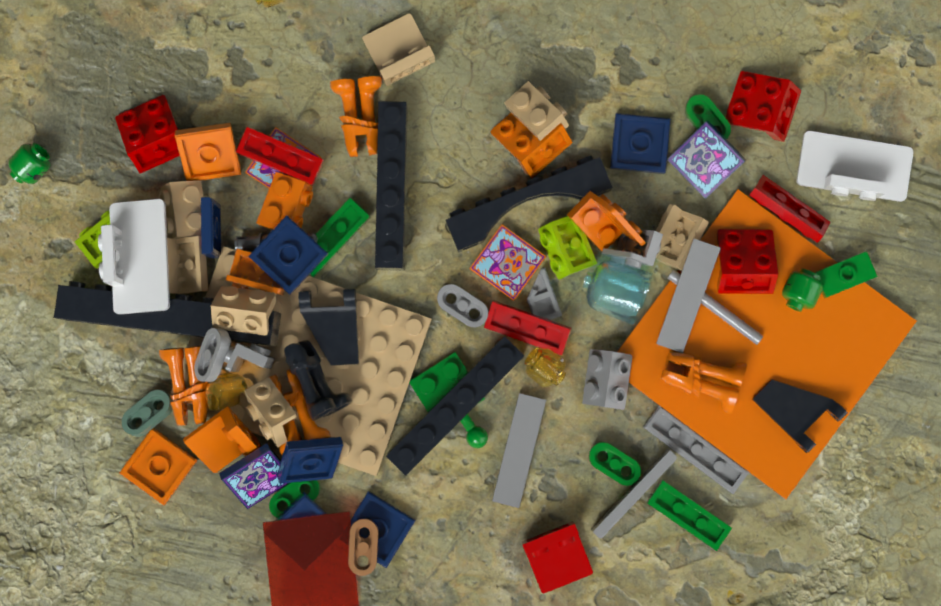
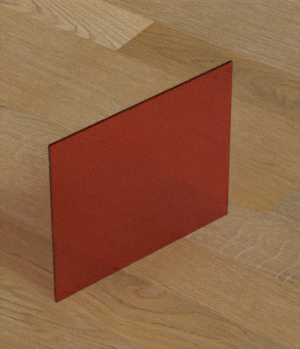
(310, 561)

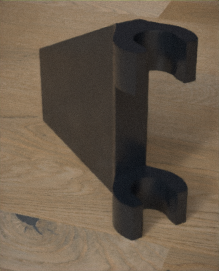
(333, 327)
(796, 410)

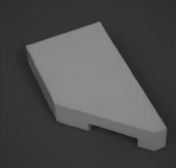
(542, 298)

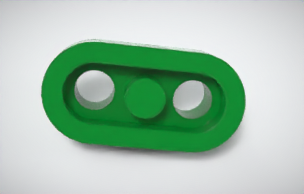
(710, 113)
(614, 463)
(291, 493)

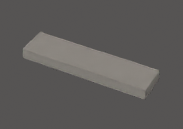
(688, 295)
(696, 449)
(519, 450)
(634, 493)

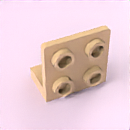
(398, 49)

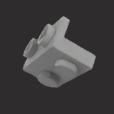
(634, 255)
(254, 354)
(607, 379)

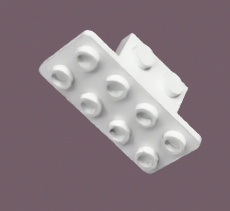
(854, 166)
(136, 256)

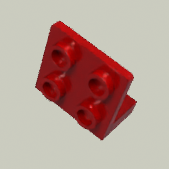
(763, 104)
(149, 133)
(747, 261)
(557, 557)

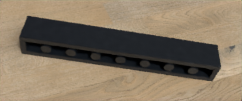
(182, 317)

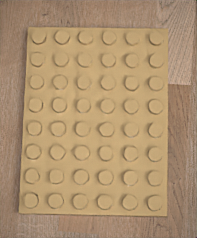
(387, 351)

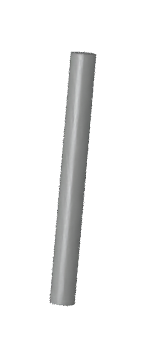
(724, 313)

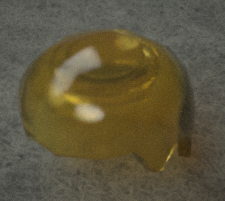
(225, 391)

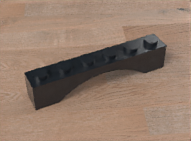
(391, 185)
(473, 226)
(455, 406)

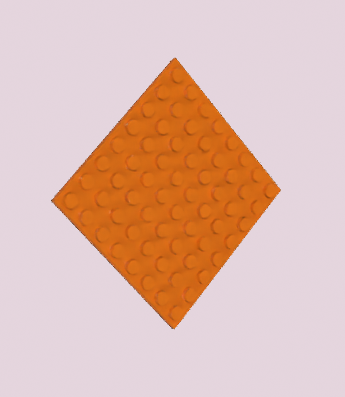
(822, 350)

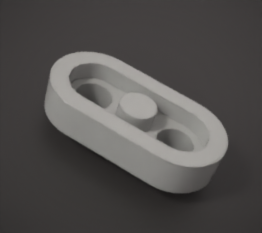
(462, 306)
(212, 355)

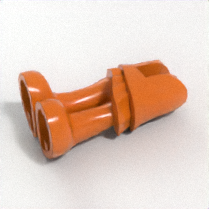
(351, 124)
(692, 381)
(181, 395)
(297, 400)

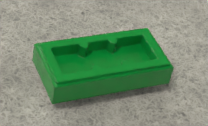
(846, 274)

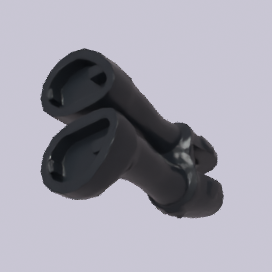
(306, 365)

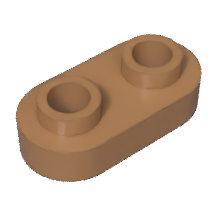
(363, 546)

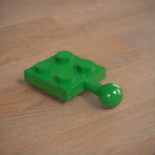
(437, 383)

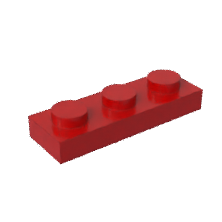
(279, 156)
(790, 208)
(527, 327)

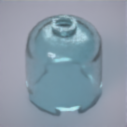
(617, 290)

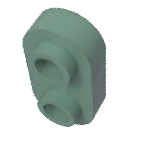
(147, 411)

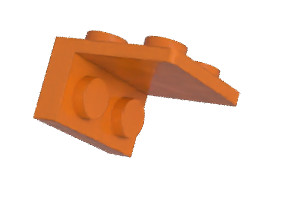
(527, 148)
(603, 221)
(221, 440)

